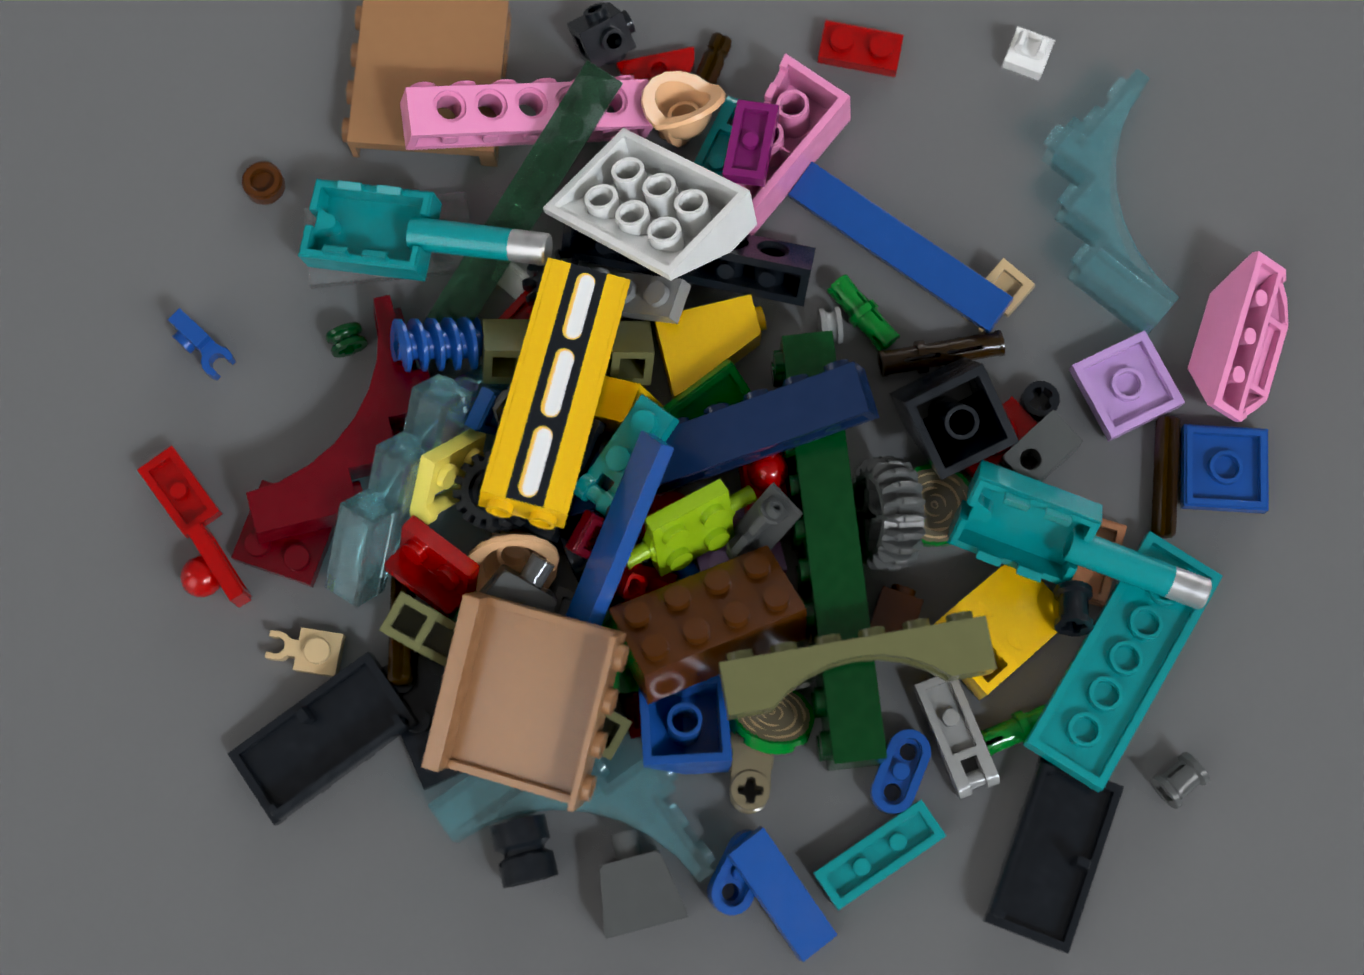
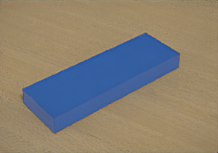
(781, 893)

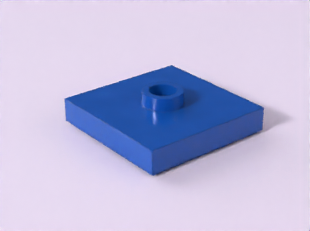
(1224, 468)

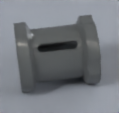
(1180, 780)

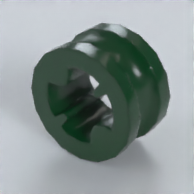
(346, 339)

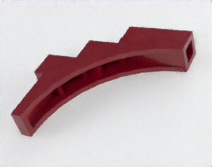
(313, 495)

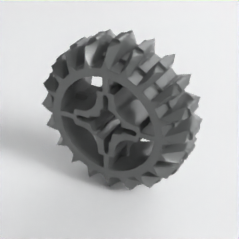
(888, 513)

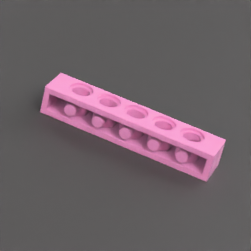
(429, 130)

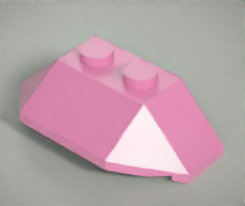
(1241, 337)

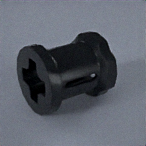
(1073, 608)

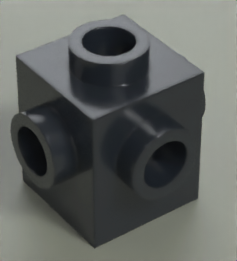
(603, 34)

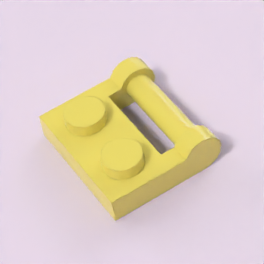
(438, 471)

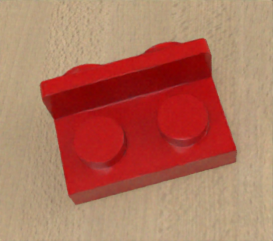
(432, 567)

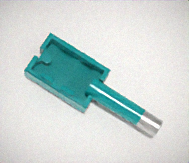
(397, 229)
(1052, 533)

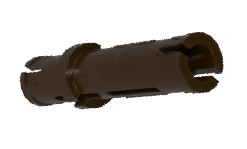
(893, 361)

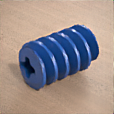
(436, 342)

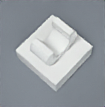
(1028, 53)

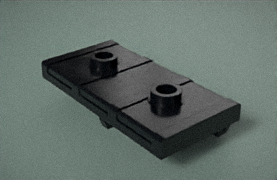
(322, 738)
(1052, 857)

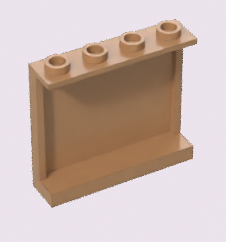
(421, 43)
(526, 698)

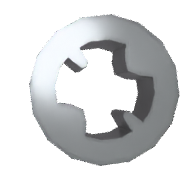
(831, 321)

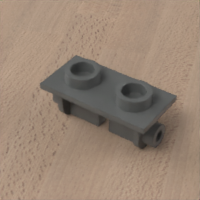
(763, 523)

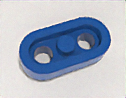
(900, 772)
(727, 873)

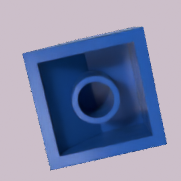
(687, 731)

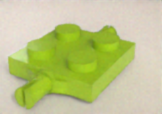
(690, 527)

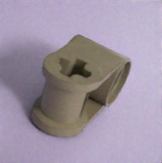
(752, 767)

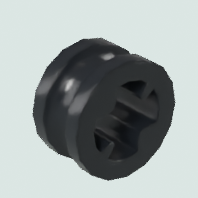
(1040, 387)

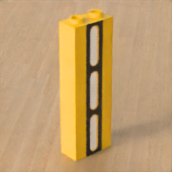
(554, 394)

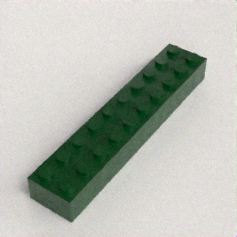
(831, 572)

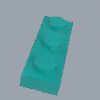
(879, 854)

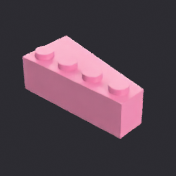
(808, 122)

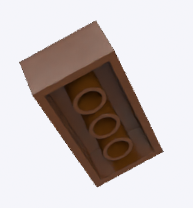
(692, 624)

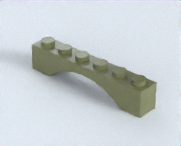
(432, 636)
(947, 650)

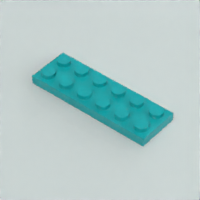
(1116, 673)

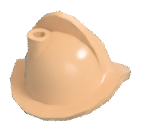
(680, 105)
(513, 550)

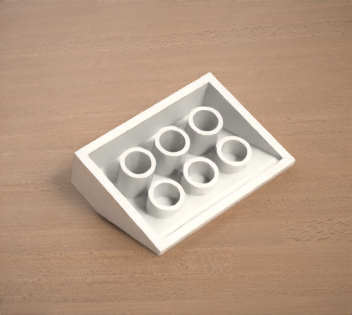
(655, 206)

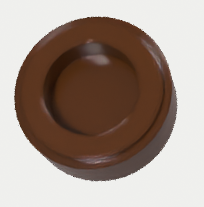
(263, 183)

